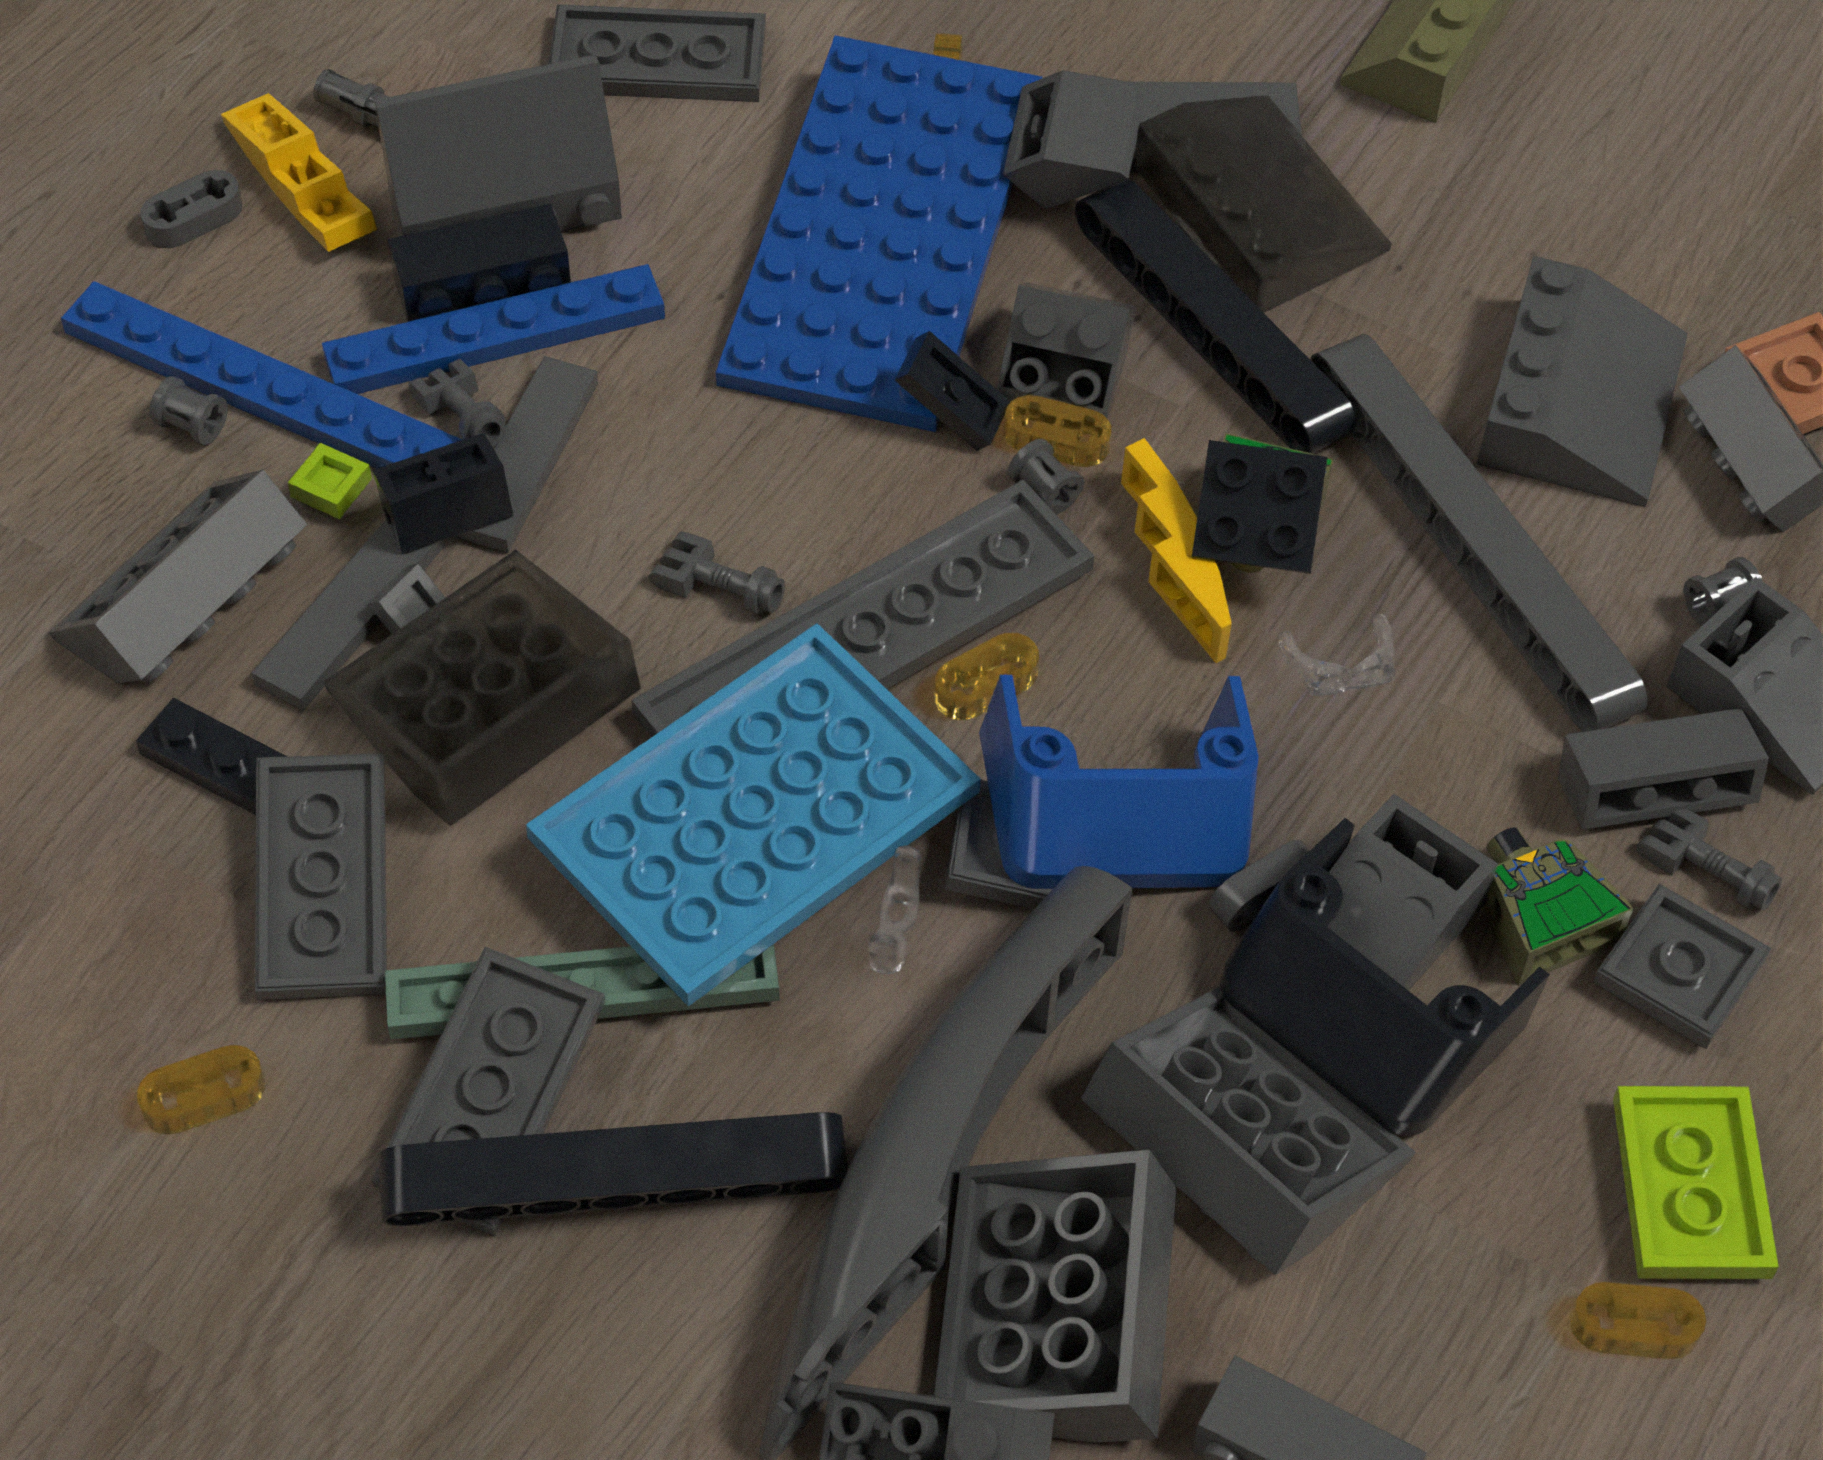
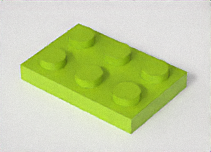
(1694, 1183)

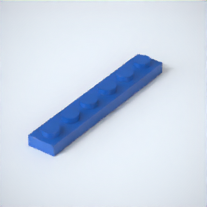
(494, 330)

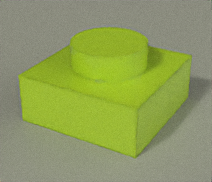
(329, 480)

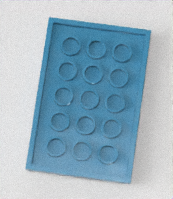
(752, 812)

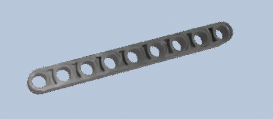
(1484, 540)

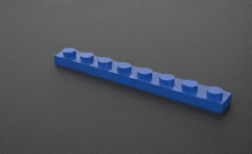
(248, 379)

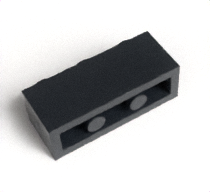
(479, 261)

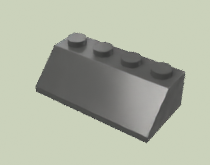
(182, 578)

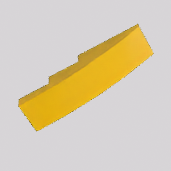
(298, 172)
(1168, 528)

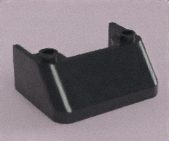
(1351, 1017)

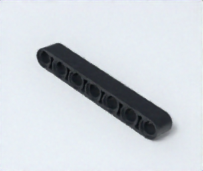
(1216, 317)
(611, 1168)

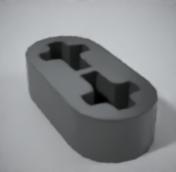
(191, 208)
(1247, 891)

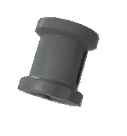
(188, 410)
(1046, 475)
(1710, 594)

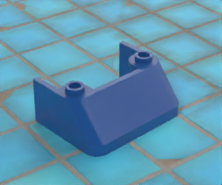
(1129, 822)

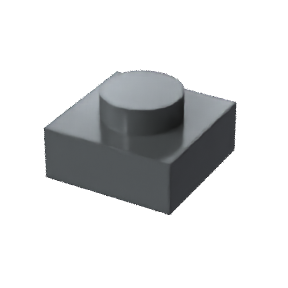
(405, 598)

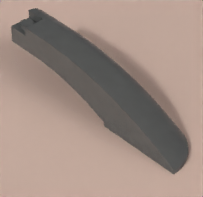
(896, 1198)

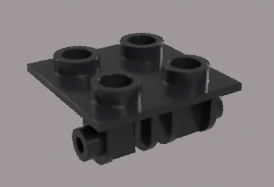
(1259, 507)

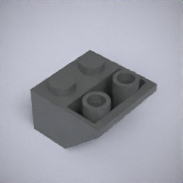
(1073, 136)
(1065, 347)

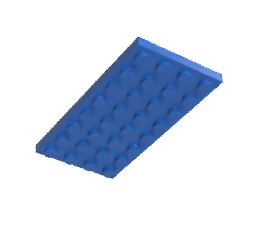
(876, 230)

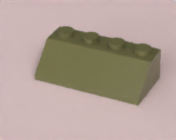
(1424, 52)

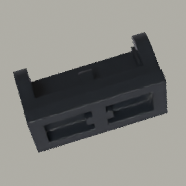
(443, 492)

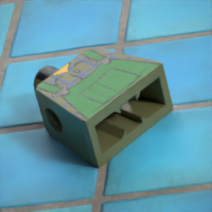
(1550, 905)

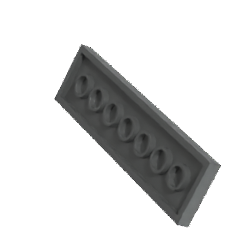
(908, 603)

